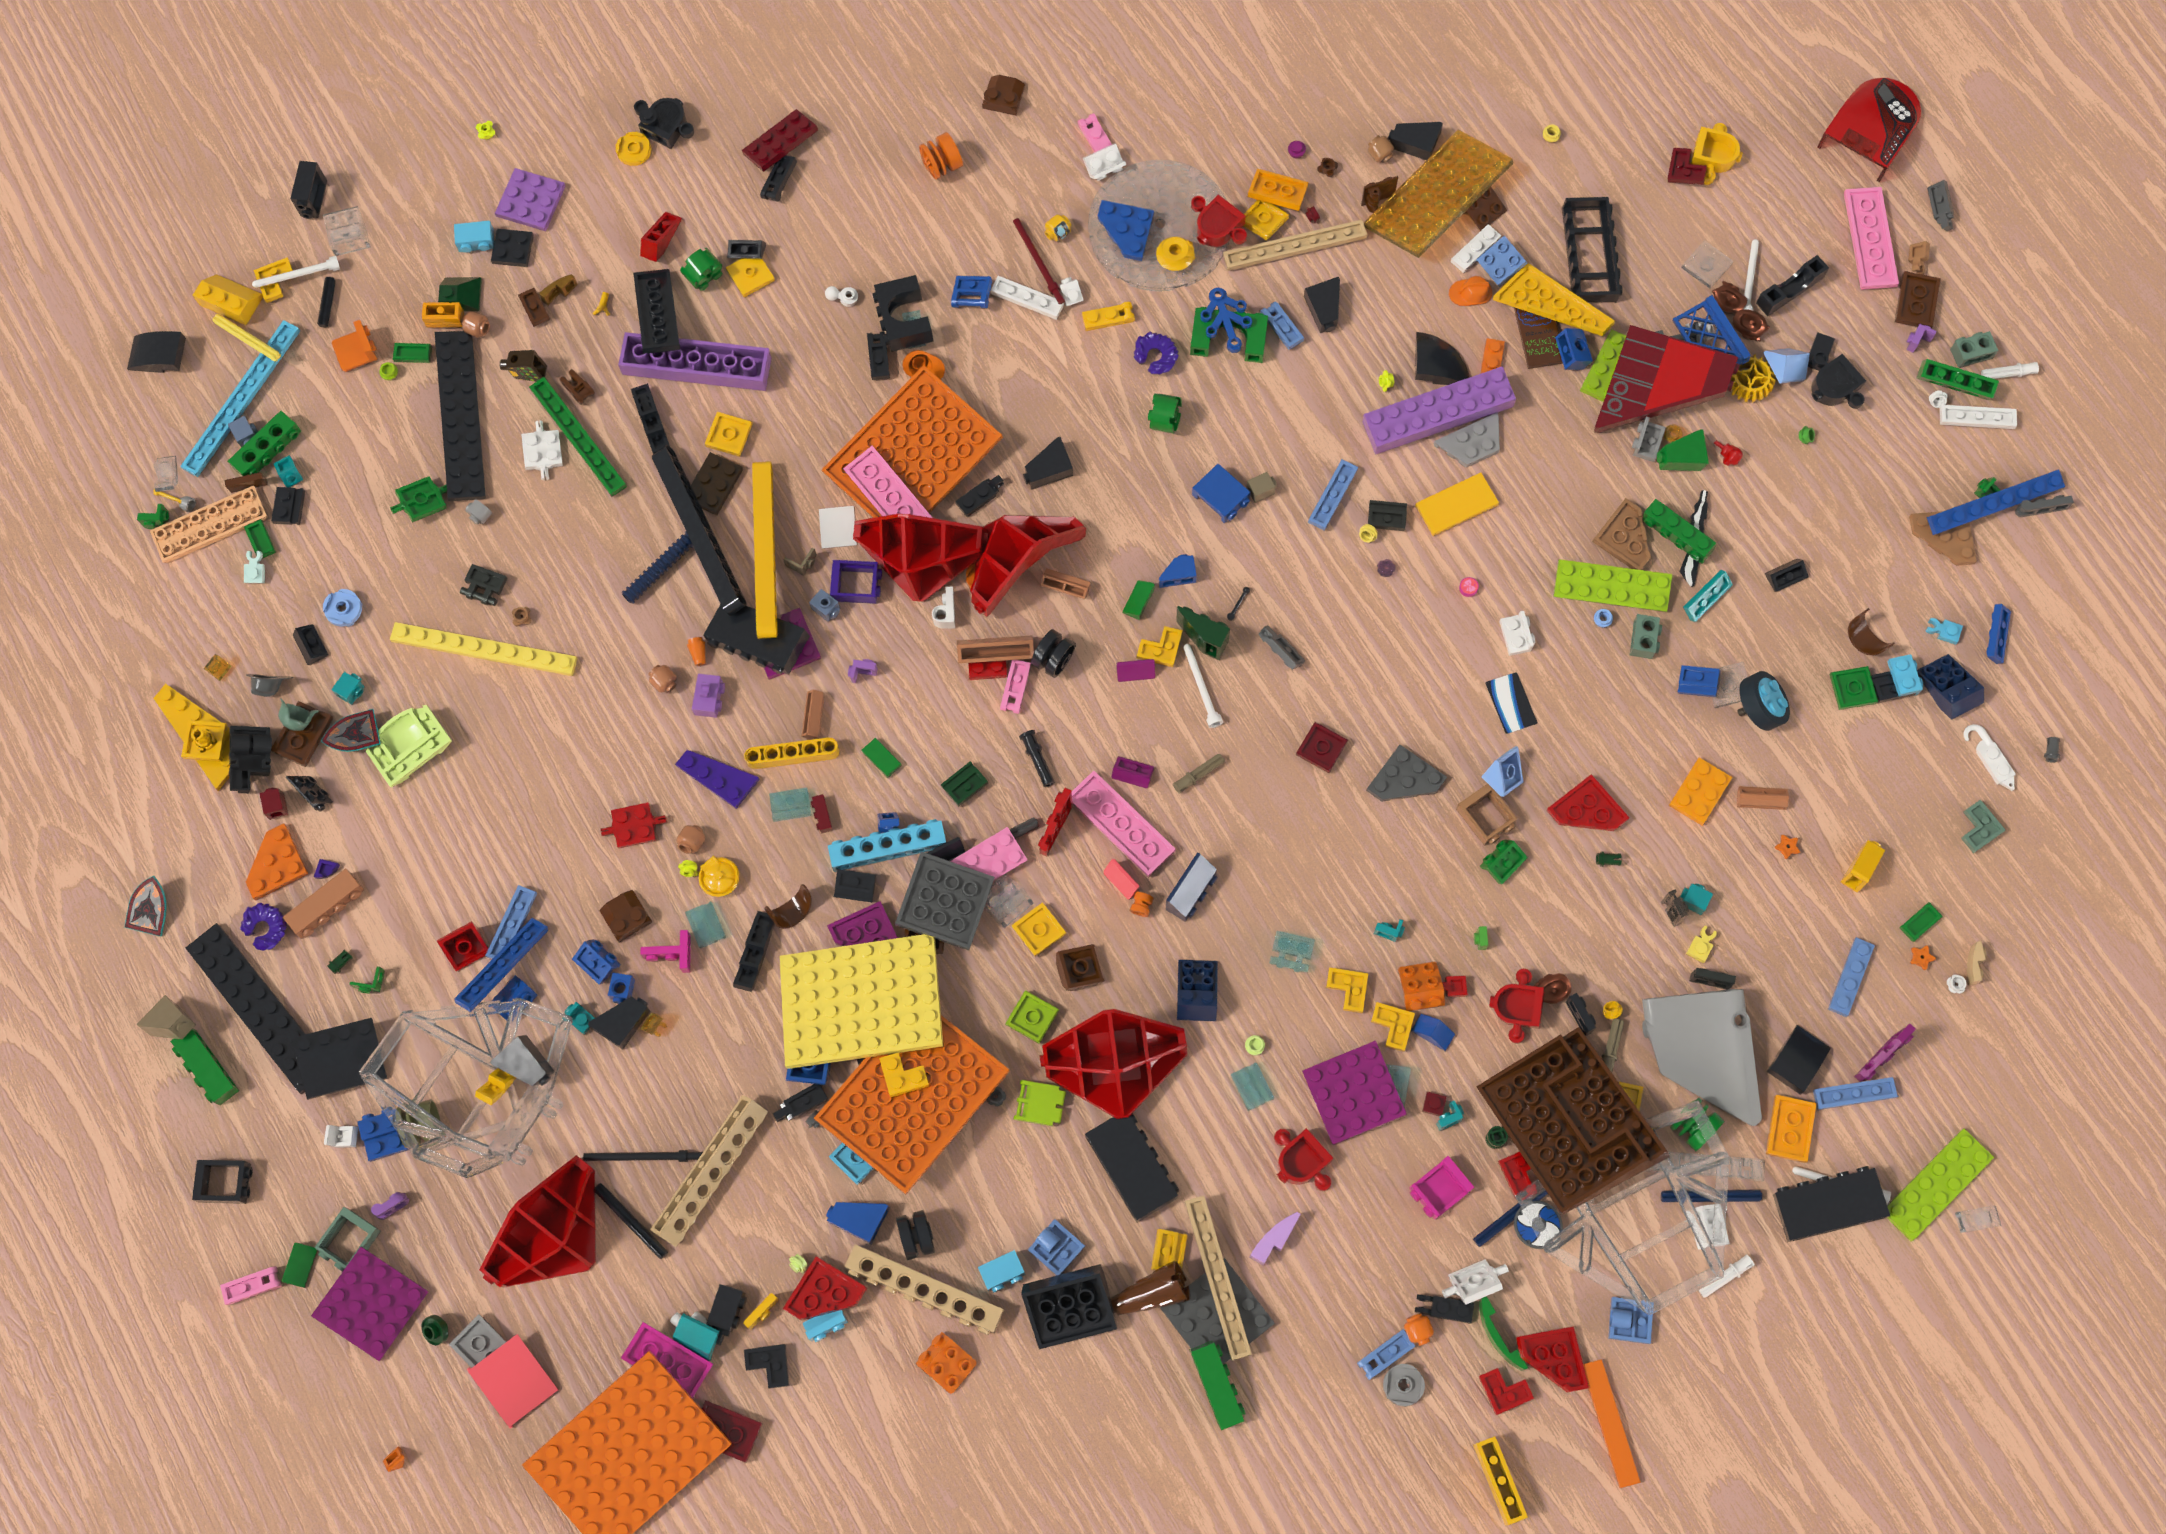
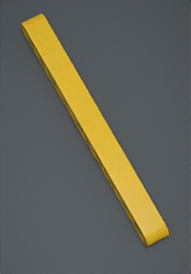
(764, 550)

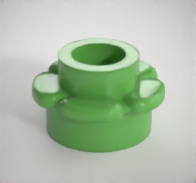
(1806, 435)

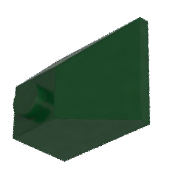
(463, 290)

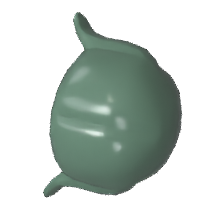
(294, 717)

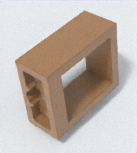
(1475, 798)

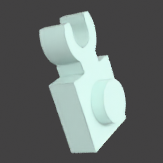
(254, 571)

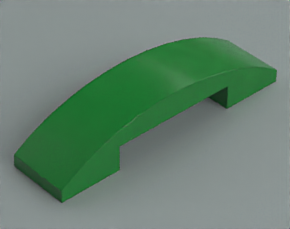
(1513, 1358)

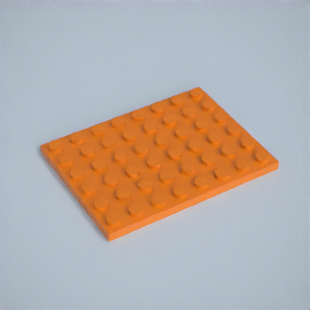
(924, 437)
(910, 1130)
(627, 1451)

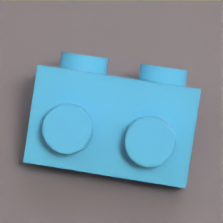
(1905, 675)
(823, 1324)

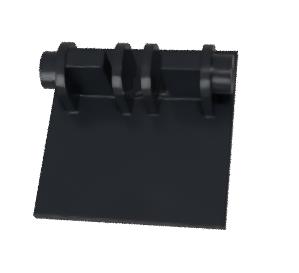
(310, 791)

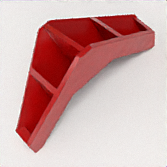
(1014, 547)
(921, 550)
(1114, 1059)
(547, 1230)

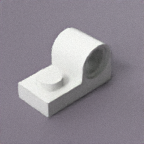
(946, 609)

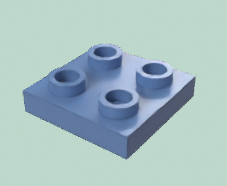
(1501, 261)
(1056, 1247)
(1629, 1322)

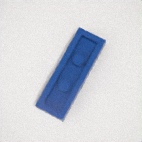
(1998, 633)

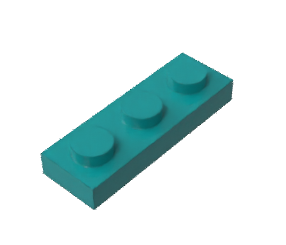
(1707, 596)

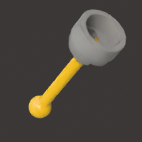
(185, 503)

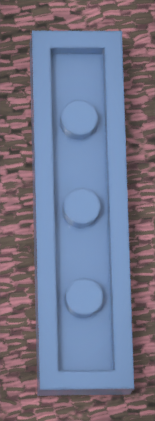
(1333, 494)
(512, 920)
(1851, 977)
(1855, 1093)

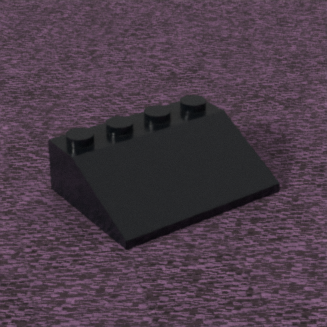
(334, 1056)
(1069, 1306)

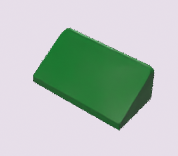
(1138, 599)
(299, 1265)

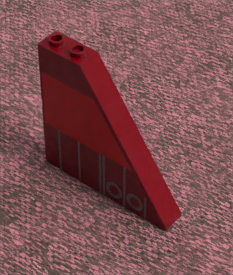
(1662, 376)

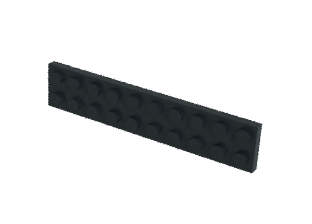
(459, 416)
(249, 998)

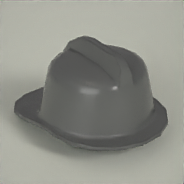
(266, 685)

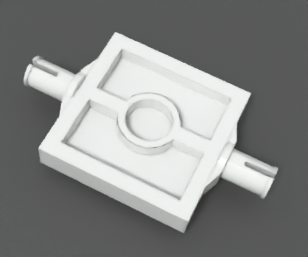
(542, 450)
(1475, 1281)

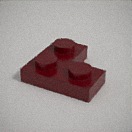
(1682, 171)

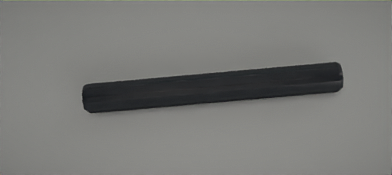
(630, 1221)

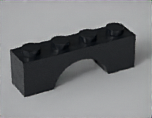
(1803, 279)

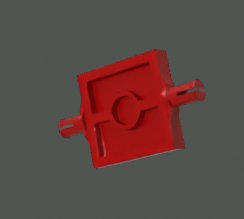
(633, 825)

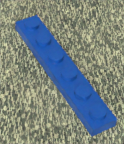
(501, 965)

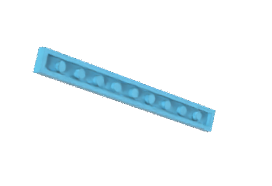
(238, 401)

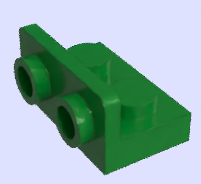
(1504, 860)

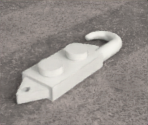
(1992, 757)

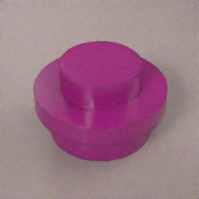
(1296, 149)

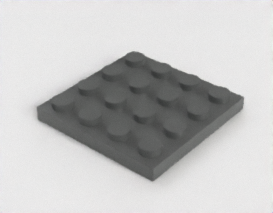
(944, 901)
(1199, 1321)

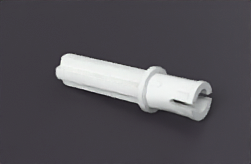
(2009, 371)
(1733, 1271)

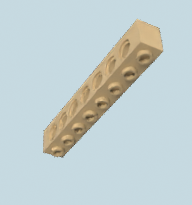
(700, 1176)
(861, 1255)

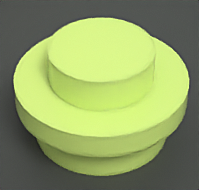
(1254, 1045)
(798, 1263)

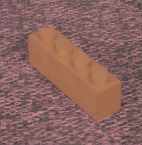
(995, 649)
(323, 904)

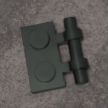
(484, 579)

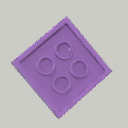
(530, 199)

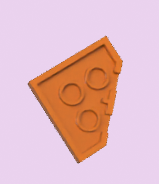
(275, 864)

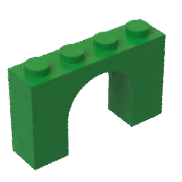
(1254, 335)

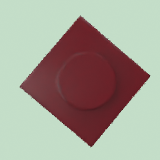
(1434, 1104)

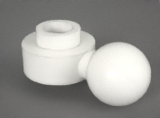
(833, 293)

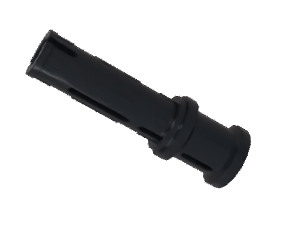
(1033, 750)

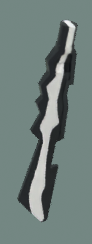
(1690, 566)

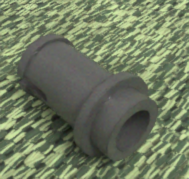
(2052, 750)

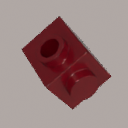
(273, 803)

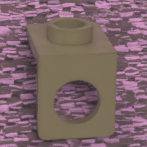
(806, 564)

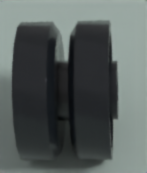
(1053, 653)
(916, 1234)

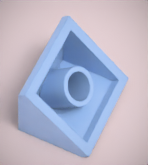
(1788, 364)
(1505, 772)

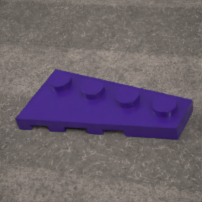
(723, 780)

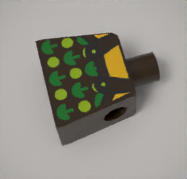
(524, 365)

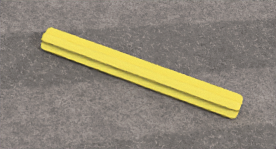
(246, 337)

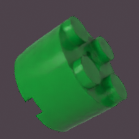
(701, 269)
(1165, 413)

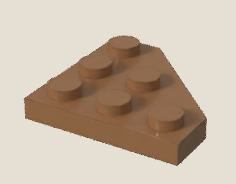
(1625, 536)
(1953, 543)

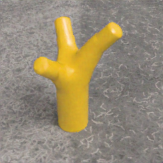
(602, 304)

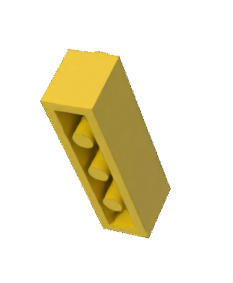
(1500, 1481)

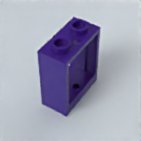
(855, 566)

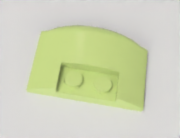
(408, 744)

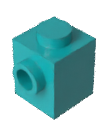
(348, 687)
(1696, 898)

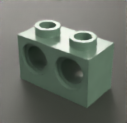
(1975, 352)
(1641, 635)

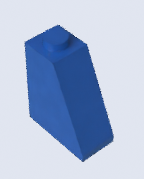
(858, 1219)

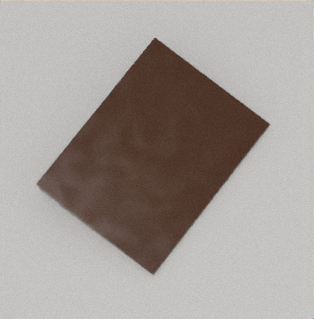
(1572, 1120)

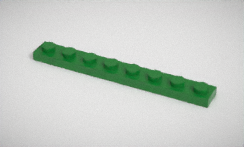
(578, 436)

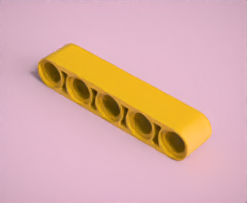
(800, 757)

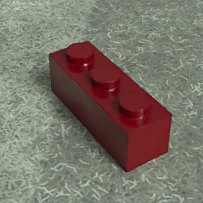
(821, 813)

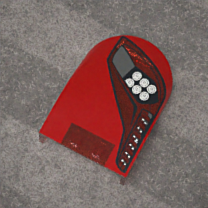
(1876, 121)

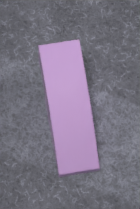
(1274, 1239)

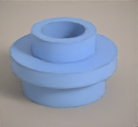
(1603, 613)

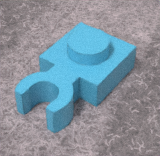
(1947, 631)

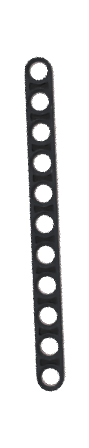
(699, 530)

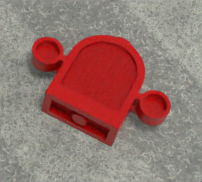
(1218, 222)
(1519, 1005)
(1302, 1159)

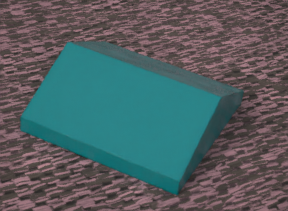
(696, 1336)

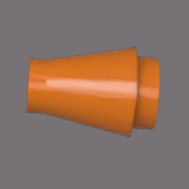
(697, 650)

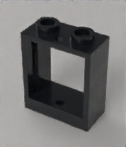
(308, 189)
(202, 1178)

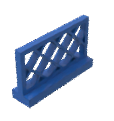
(1722, 324)

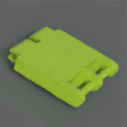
(1040, 1103)

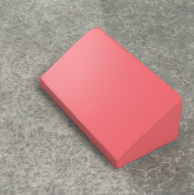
(1121, 879)

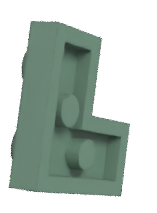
(1985, 824)

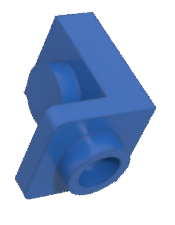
(887, 821)

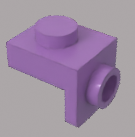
(1922, 332)
(865, 667)

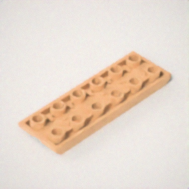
(208, 524)

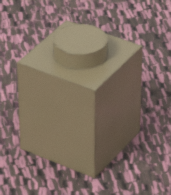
(1261, 487)

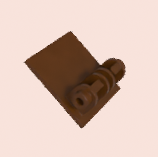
(1377, 191)
(1486, 209)

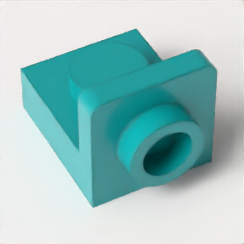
(288, 471)
(1386, 931)
(579, 1016)
(1447, 1119)

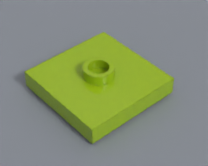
(1032, 1017)

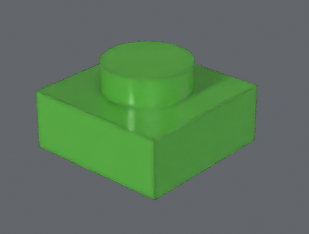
(1481, 938)

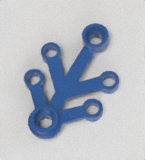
(1225, 316)

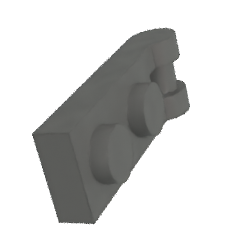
(2043, 506)

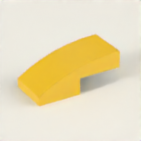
(495, 1086)

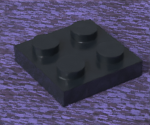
(512, 247)

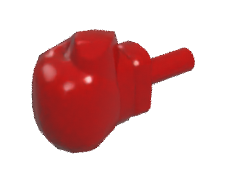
(1731, 454)

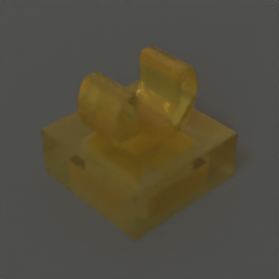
(217, 667)
(651, 1024)

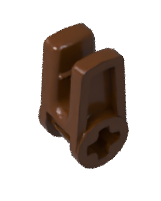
(581, 390)

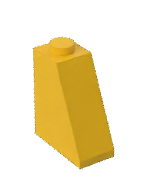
(1863, 866)

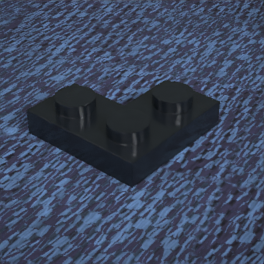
(771, 1358)

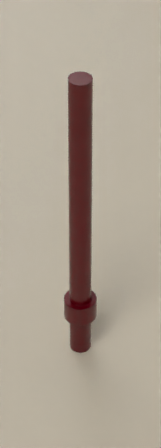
(1053, 287)

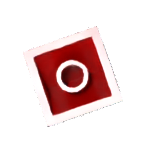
(463, 946)

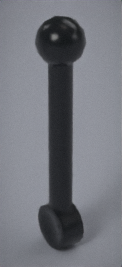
(1231, 616)

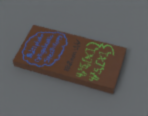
(1538, 339)

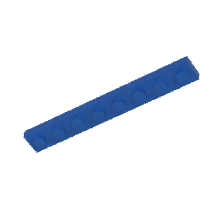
(1995, 502)

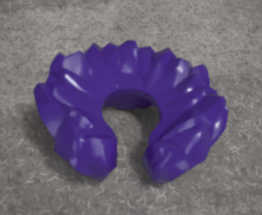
(1163, 344)
(265, 913)

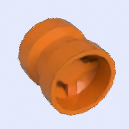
(1141, 904)

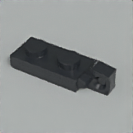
(979, 495)
(801, 1103)

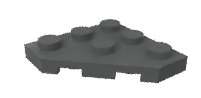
(1405, 777)

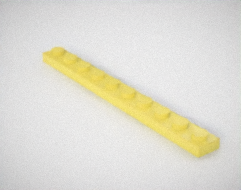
(483, 649)

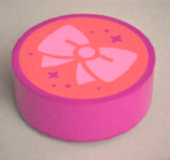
(1468, 587)

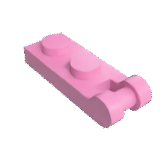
(1094, 135)
(1015, 685)
(250, 1285)

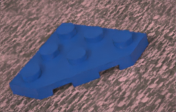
(1127, 227)

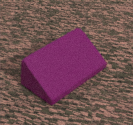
(1135, 670)
(1132, 772)

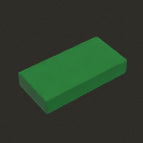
(412, 352)
(260, 538)
(881, 757)
(1920, 922)

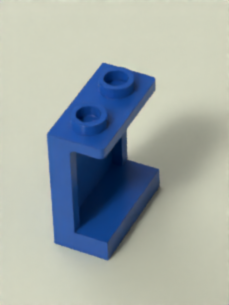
(1222, 493)

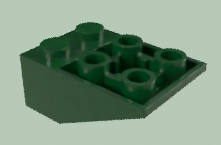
(1206, 634)

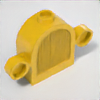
(1716, 150)

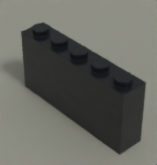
(739, 636)
(1132, 1166)
(1831, 1204)

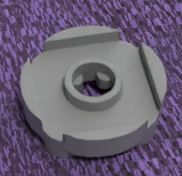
(1412, 1377)

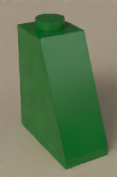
(1685, 453)

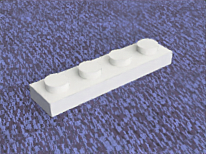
(1026, 297)
(1978, 416)

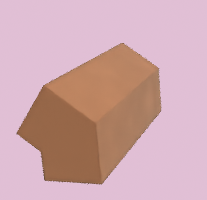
(1065, 583)
(813, 714)
(1762, 798)

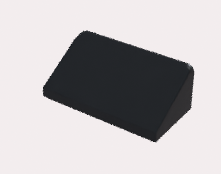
(746, 249)
(1787, 574)
(309, 644)
(949, 849)

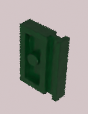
(964, 783)

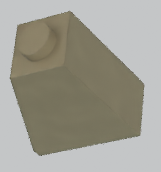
(166, 1020)

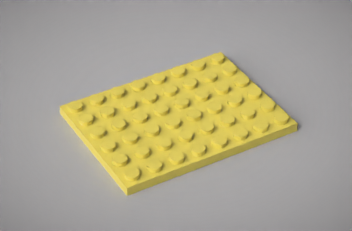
(860, 1001)

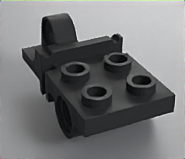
(248, 755)

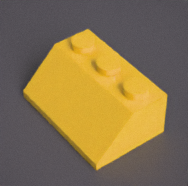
(227, 298)

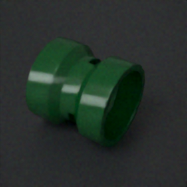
(1494, 1140)

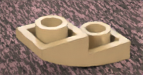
(1976, 956)

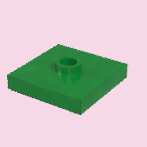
(1853, 688)

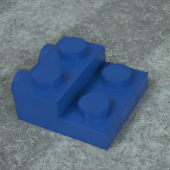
(379, 1137)

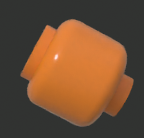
(1419, 1329)

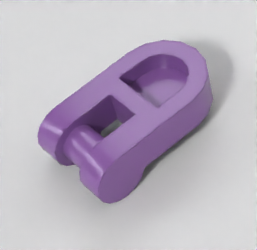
(395, 1203)

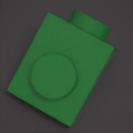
(1986, 487)
(153, 520)

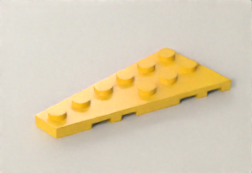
(1545, 297)
(178, 712)

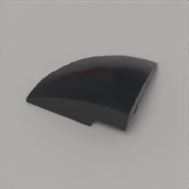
(1437, 361)

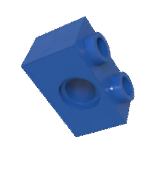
(1573, 349)

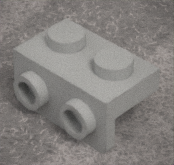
(1649, 440)

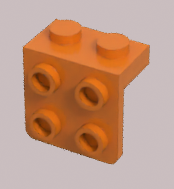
(355, 348)
(1421, 986)
(946, 1363)

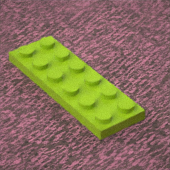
(1612, 585)
(1938, 1184)

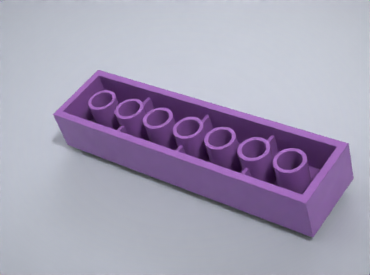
(698, 363)
(1439, 410)

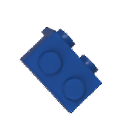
(515, 989)

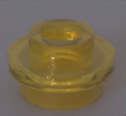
(1675, 429)

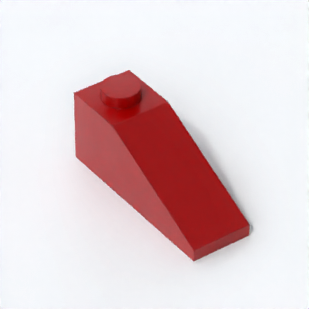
(659, 236)

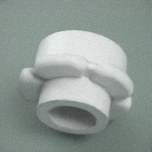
(1938, 398)
(1956, 979)

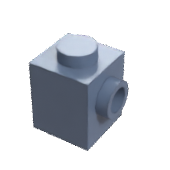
(242, 430)
(825, 605)

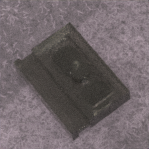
(1676, 909)

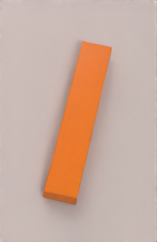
(1611, 1424)

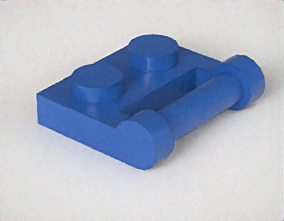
(971, 287)

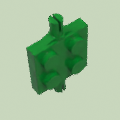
(420, 499)

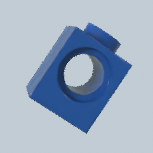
(619, 980)

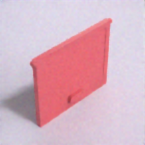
(513, 1380)

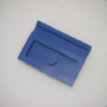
(1699, 681)

